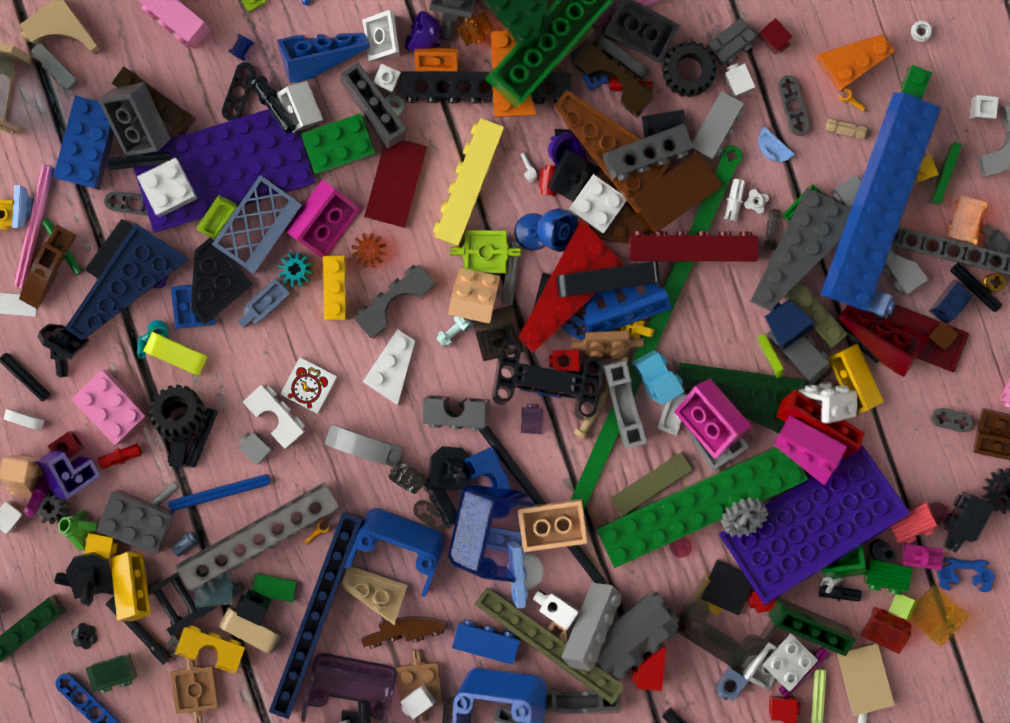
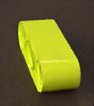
(175, 353)

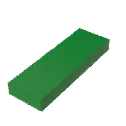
(945, 173)

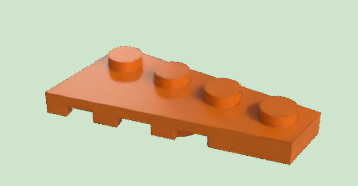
(500, 45)

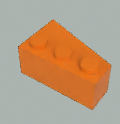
(853, 60)

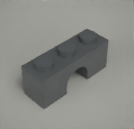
(438, 413)

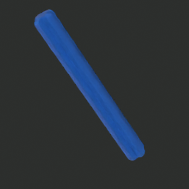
(219, 492)

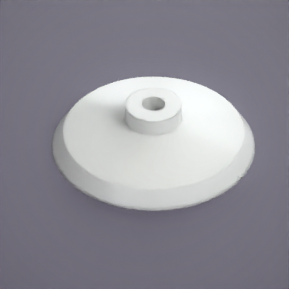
(534, 571)

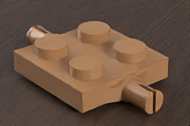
(607, 344)
(415, 675)
(194, 690)

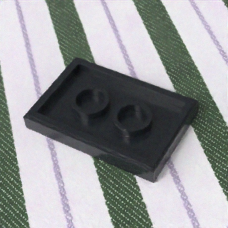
(108, 249)

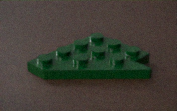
(521, 18)

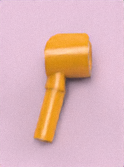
(850, 99)
(316, 532)

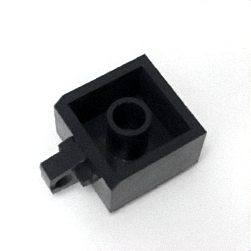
(966, 520)

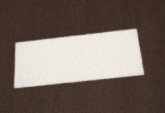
(12, 305)

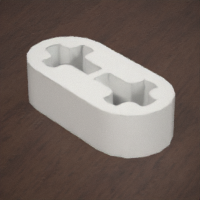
(24, 419)

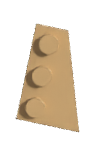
(375, 591)

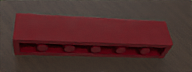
(693, 247)

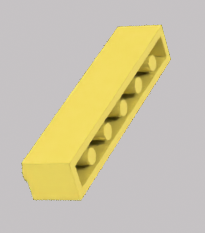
(469, 182)

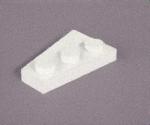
(390, 369)

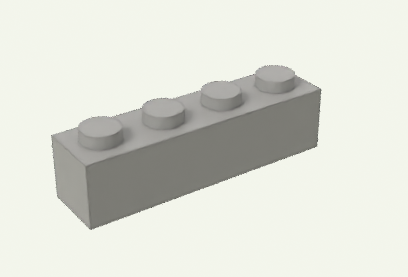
(57, 69)

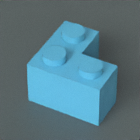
(656, 379)

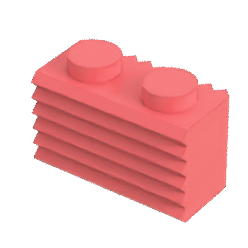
(920, 521)

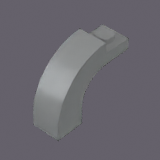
(998, 161)
(363, 446)

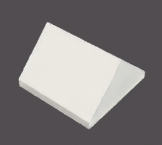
(382, 36)
(757, 672)

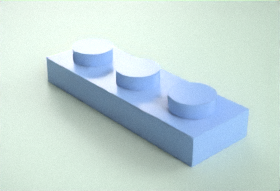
(519, 592)

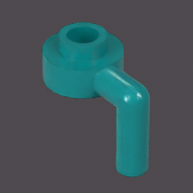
(155, 326)

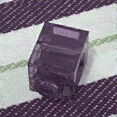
(531, 419)

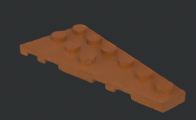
(601, 135)

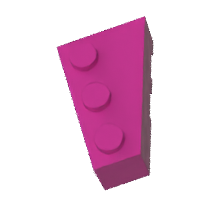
(810, 449)

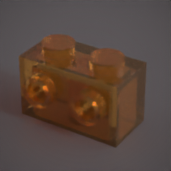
(967, 219)

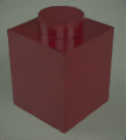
(775, 36)

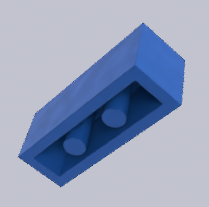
(486, 641)

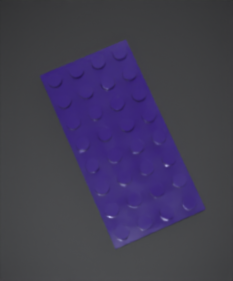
(228, 163)
(816, 526)

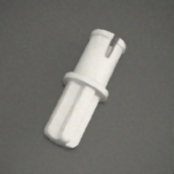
(734, 200)

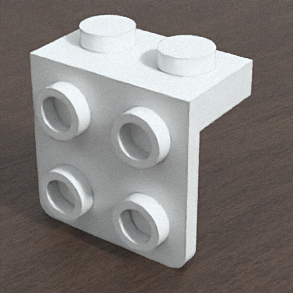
(837, 401)

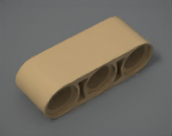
(260, 636)

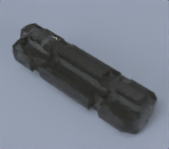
(772, 229)

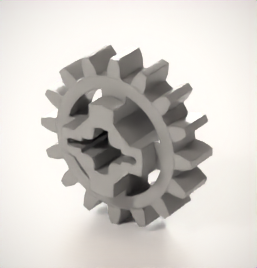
(744, 517)

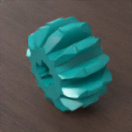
(299, 275)

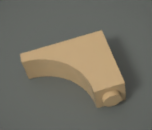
(57, 21)

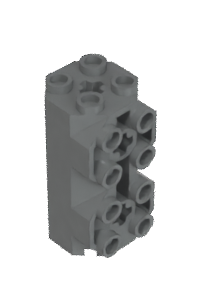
(635, 633)

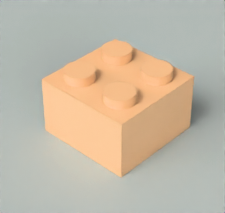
(474, 295)

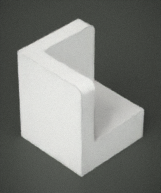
(983, 107)
(8, 517)

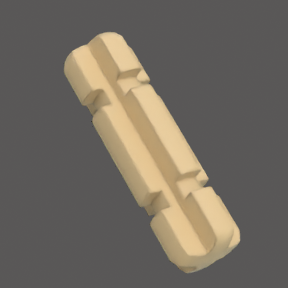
(846, 128)

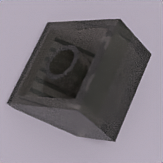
(501, 330)

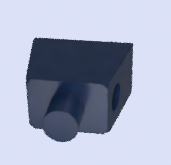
(951, 302)
(788, 323)

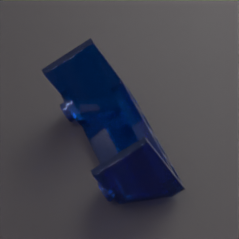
(472, 528)

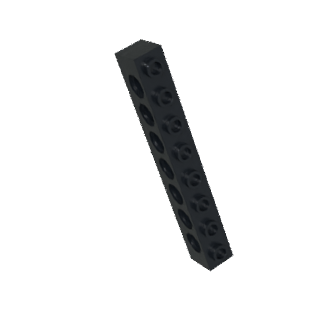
(412, 79)

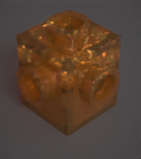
(475, 29)

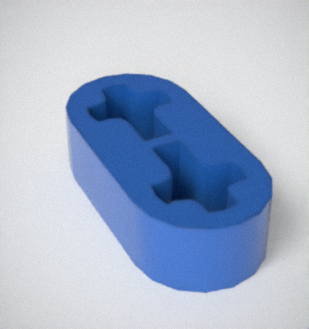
(572, 331)

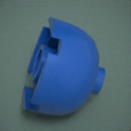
(556, 228)

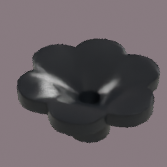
(87, 632)

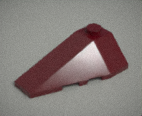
(891, 344)

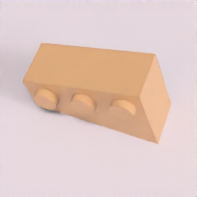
(20, 474)

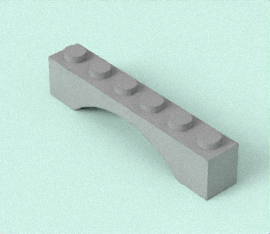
(904, 272)

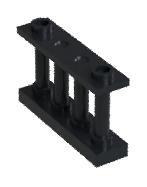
(177, 622)

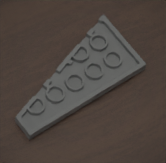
(806, 240)

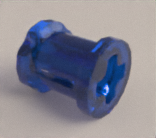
(241, 47)

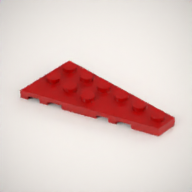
(582, 254)

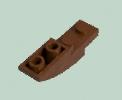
(45, 266)
(412, 627)

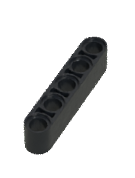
(608, 279)

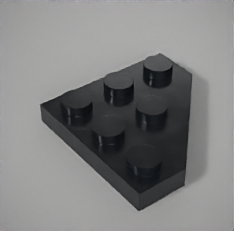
(215, 282)

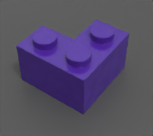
(65, 476)

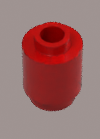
(545, 177)

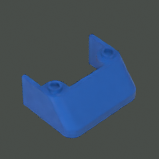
(402, 533)
(521, 690)

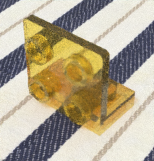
(937, 616)

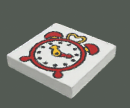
(308, 385)

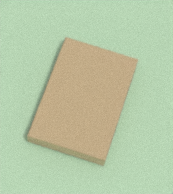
(865, 680)

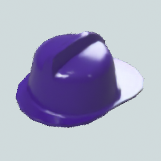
(560, 143)

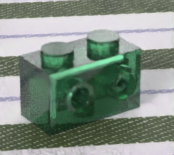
(111, 673)

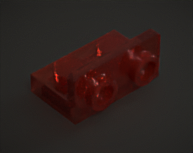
(887, 630)

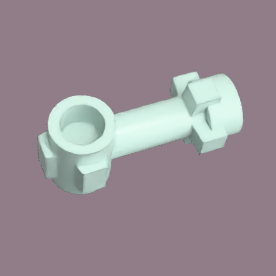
(461, 324)

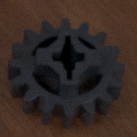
(992, 493)

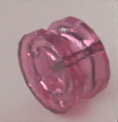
(943, 508)

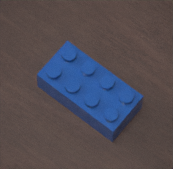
(85, 145)

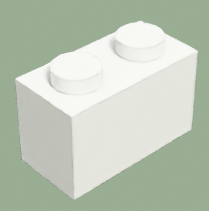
(300, 105)

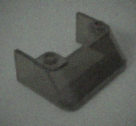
(694, 628)

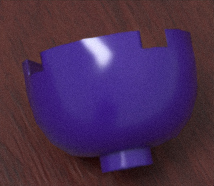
(424, 33)

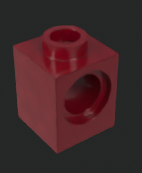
(71, 440)

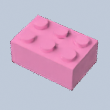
(177, 18)
(110, 407)

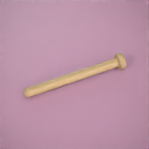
(602, 399)

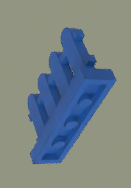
(626, 312)

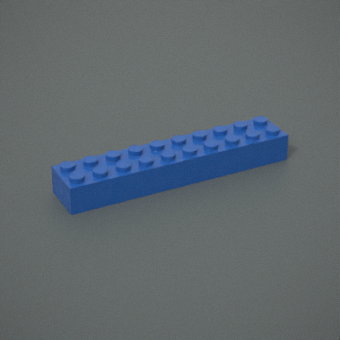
(880, 200)

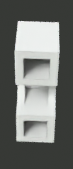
(264, 400)

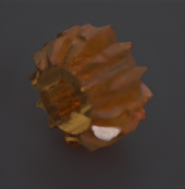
(372, 256)

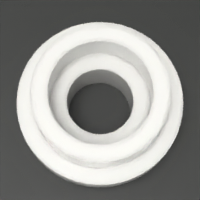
(927, 29)

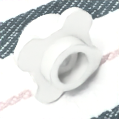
(762, 199)

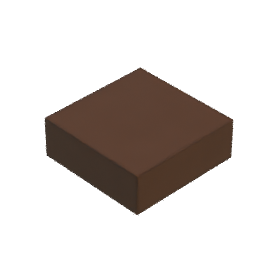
(943, 335)

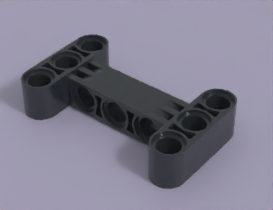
(548, 381)

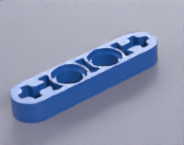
(91, 700)

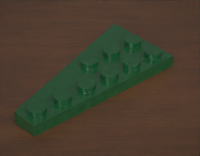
(753, 394)

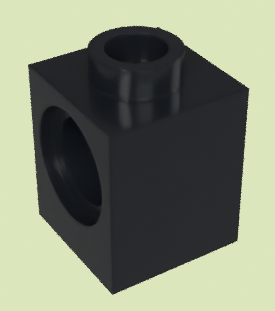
(253, 606)

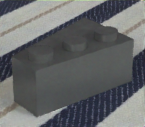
(806, 359)

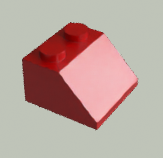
(650, 672)

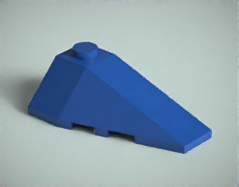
(309, 57)

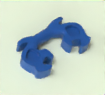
(983, 574)

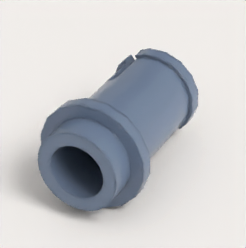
(185, 543)

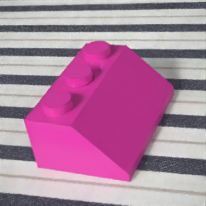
(322, 219)
(712, 418)

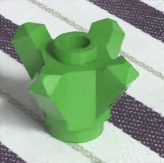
(77, 529)

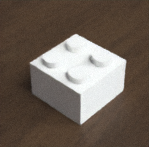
(167, 187)

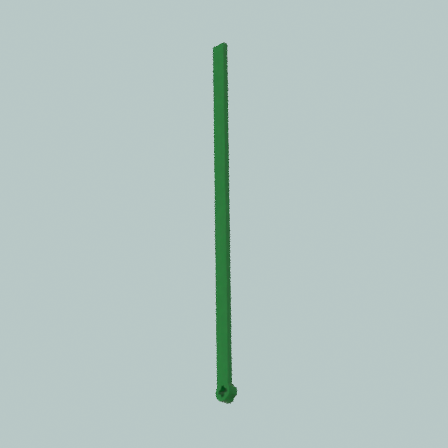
(657, 322)

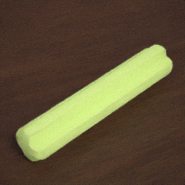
(818, 696)

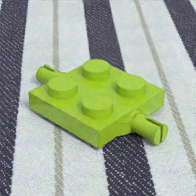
(486, 251)

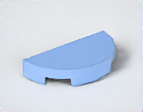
(772, 147)
(21, 206)

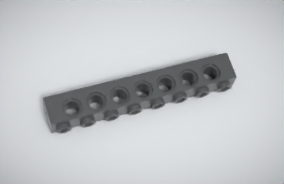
(245, 536)

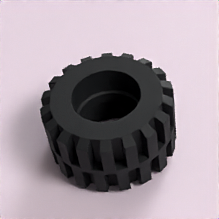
(694, 51)
(170, 400)

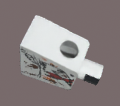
(566, 612)

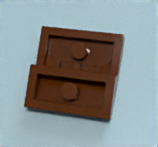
(993, 434)

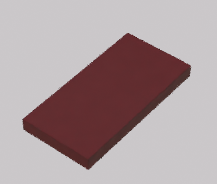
(395, 183)
(931, 353)

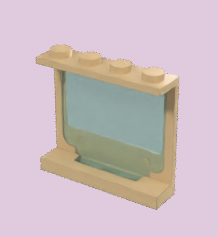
(8, 58)

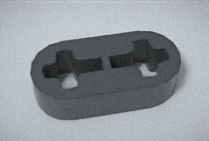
(952, 415)

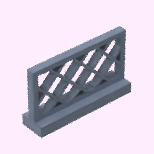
(271, 236)

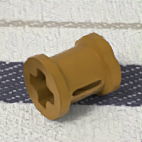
(998, 278)

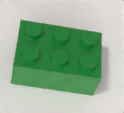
(338, 144)

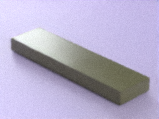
(651, 483)

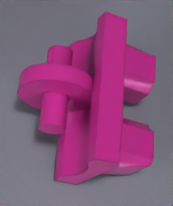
(922, 556)

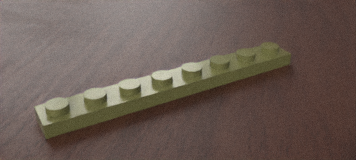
(546, 644)

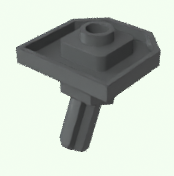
(451, 11)

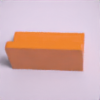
(436, 59)

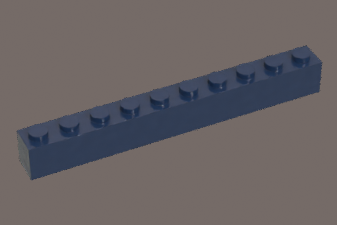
(316, 615)

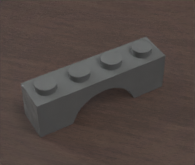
(374, 317)
(578, 703)

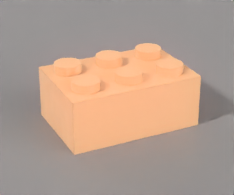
(552, 525)

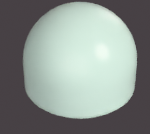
(397, 111)

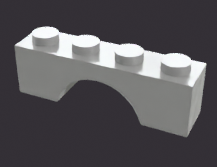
(624, 404)

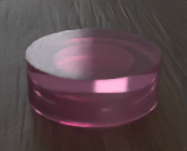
(681, 547)

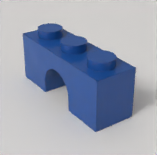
(487, 464)

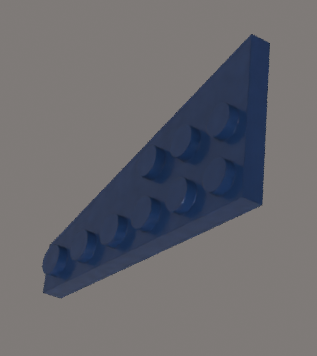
(132, 271)

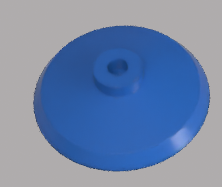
(527, 233)

